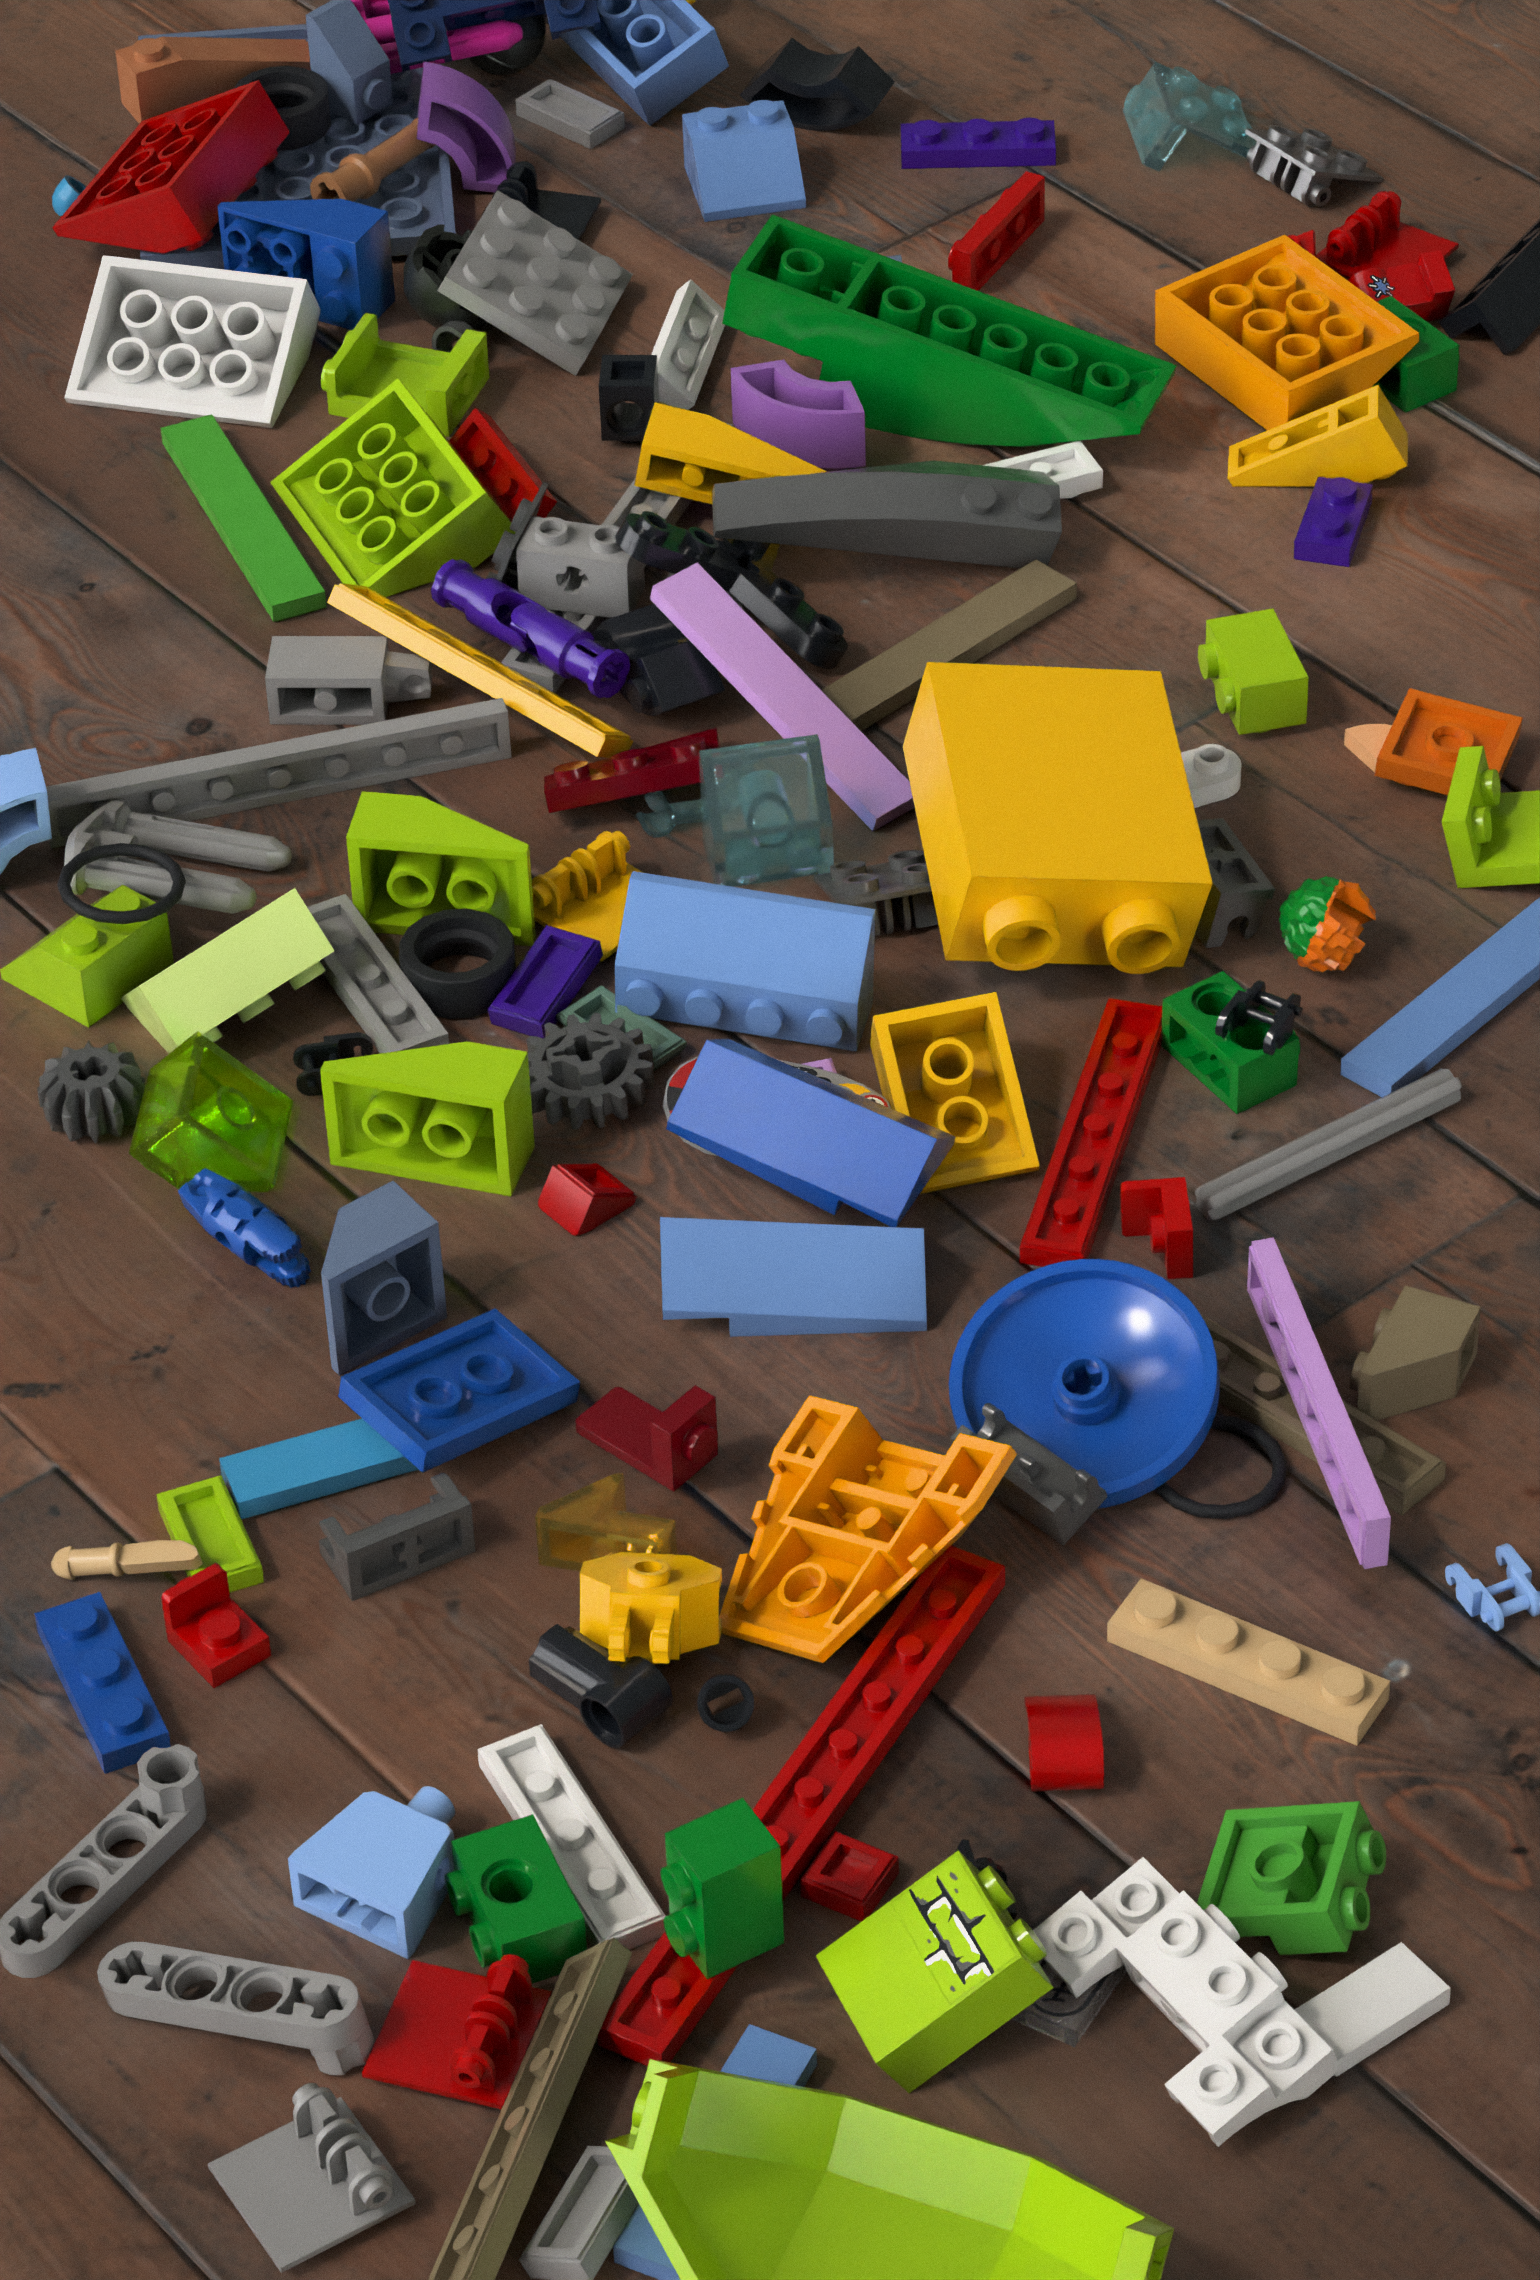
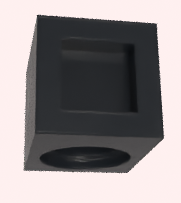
(622, 380)

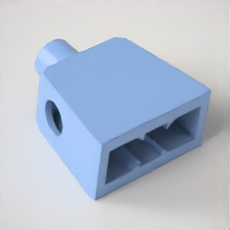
(378, 1868)

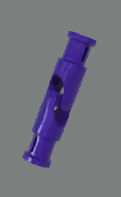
(530, 628)

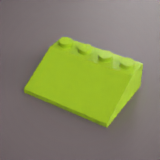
(391, 498)

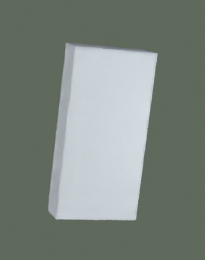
(1375, 2005)

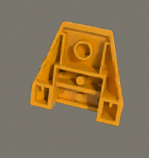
(849, 1527)

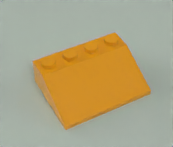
(1278, 332)

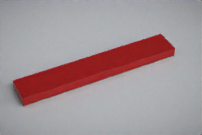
(1094, 1135)

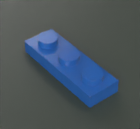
(102, 1681)

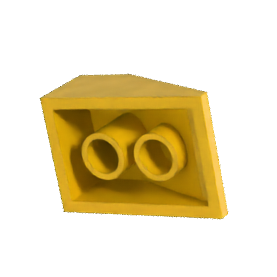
(957, 1074)

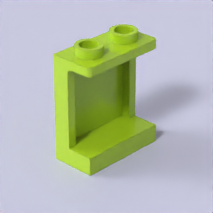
(437, 379)

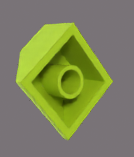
(91, 963)

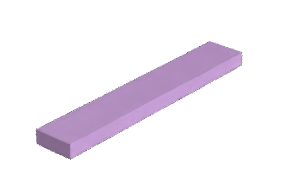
(783, 693)
(1319, 1404)

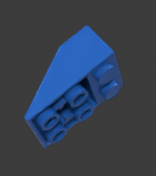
(329, 242)

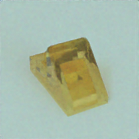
(596, 1525)

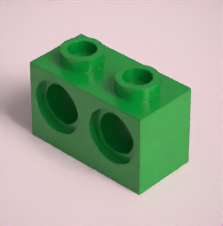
(1231, 1065)

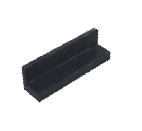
(1504, 298)

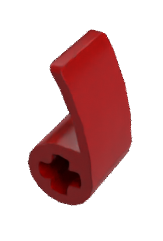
(1064, 1742)

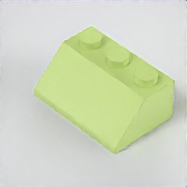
(232, 973)

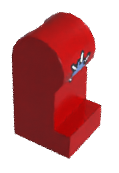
(1418, 285)

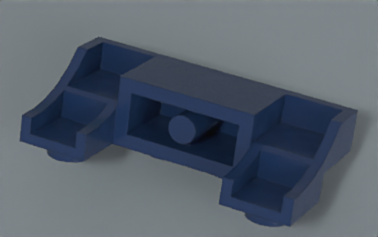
(423, 24)

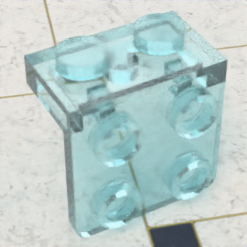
(1176, 103)

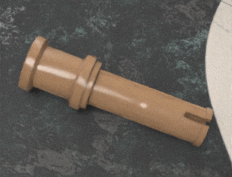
(361, 174)

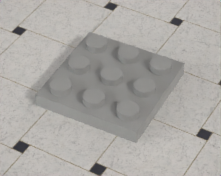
(535, 282)

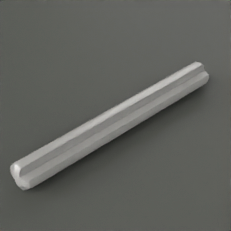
(1327, 1144)

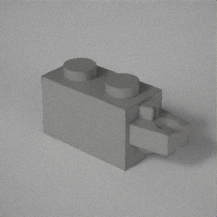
(340, 679)

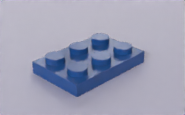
(458, 1390)

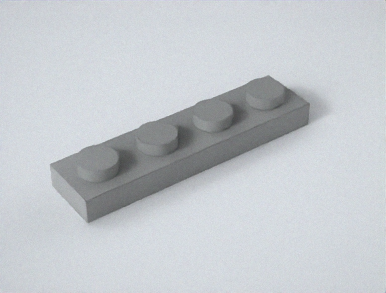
(373, 982)

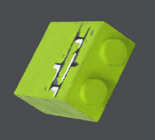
(936, 1970)

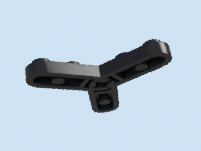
(744, 572)

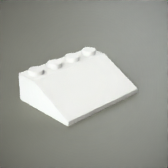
(193, 341)

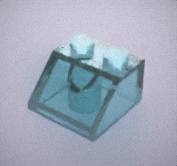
(766, 811)

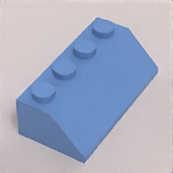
(746, 961)

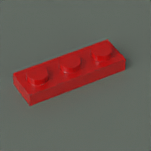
(999, 232)
(498, 464)

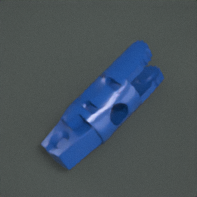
(246, 1227)

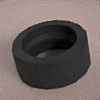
(305, 93)
(458, 933)

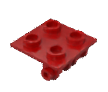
(1378, 239)
(459, 2031)

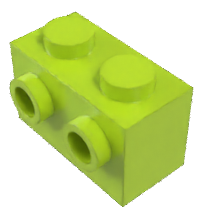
(1254, 672)

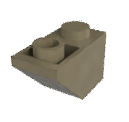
(1416, 1354)

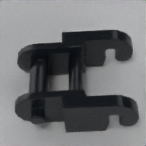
(1245, 1005)
(312, 1056)

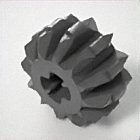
(91, 1091)

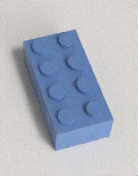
(650, 52)

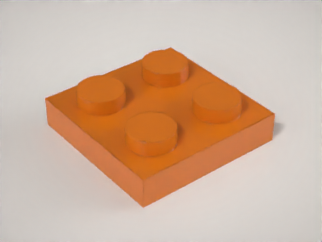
(1428, 737)

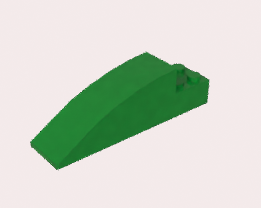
(935, 352)

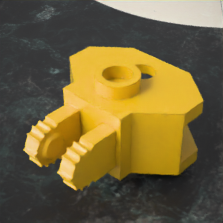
(650, 1605)

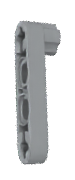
(167, 1795)
(328, 2024)

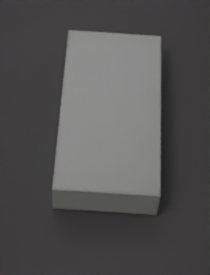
(570, 113)
(581, 2221)

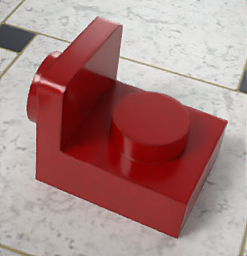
(1163, 1212)
(211, 1627)

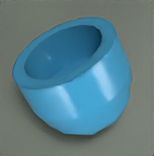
(66, 194)

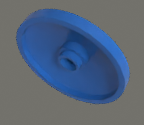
(1095, 1369)

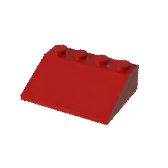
(176, 171)

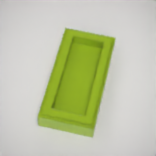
(209, 1521)

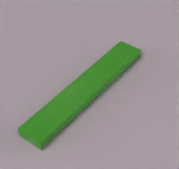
(243, 518)

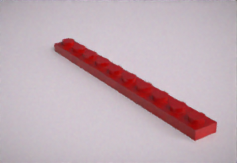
(820, 1781)

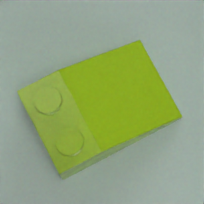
(425, 858)
(433, 1114)

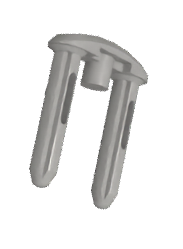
(205, 890)

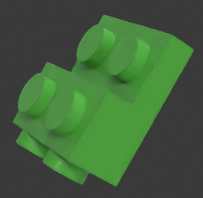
(1295, 1874)

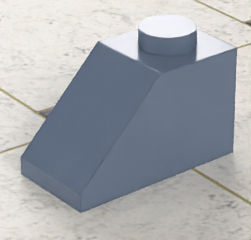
(349, 61)

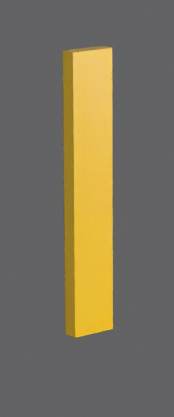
(480, 670)

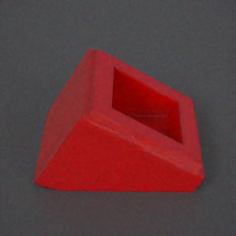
(583, 1196)

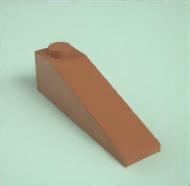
(183, 70)

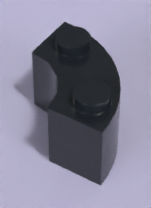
(820, 88)
(663, 662)

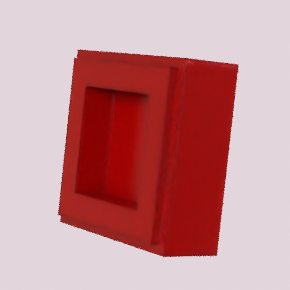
(849, 1876)

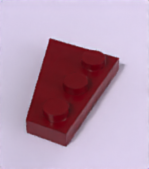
(628, 772)

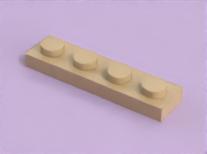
(1248, 1661)

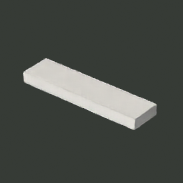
(537, 1781)

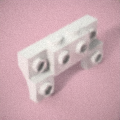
(1222, 2000)

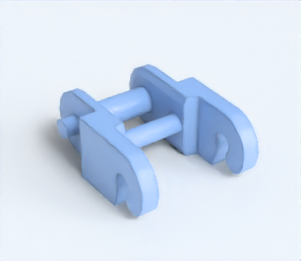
(1479, 1600)

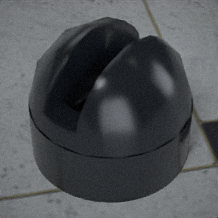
(732, 1716)

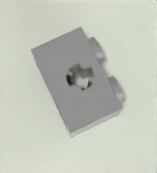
(577, 568)

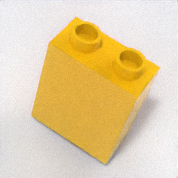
(1055, 816)

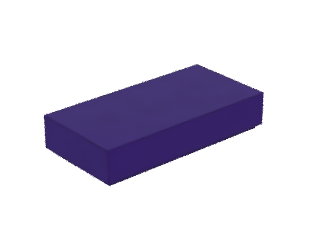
(545, 981)

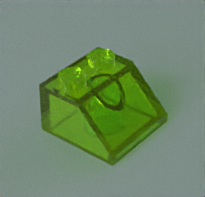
(210, 1114)

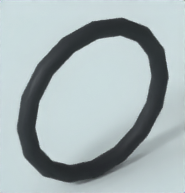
(121, 917)
(1243, 1507)

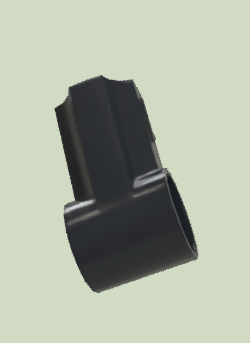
(611, 1695)

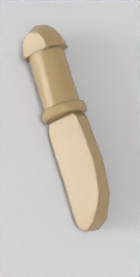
(128, 1559)

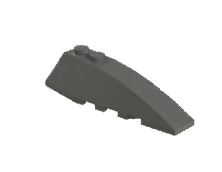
(900, 511)

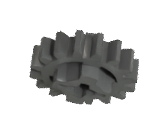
(588, 1070)

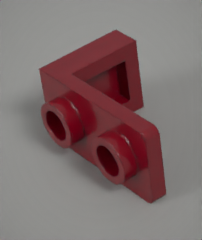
(659, 1444)

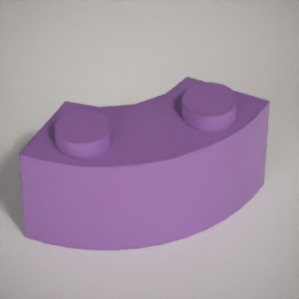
(467, 125)
(800, 414)

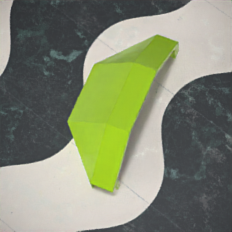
(836, 2188)

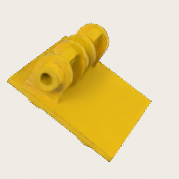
(587, 891)

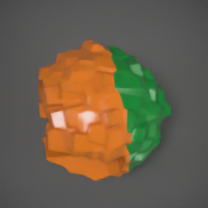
(1324, 923)

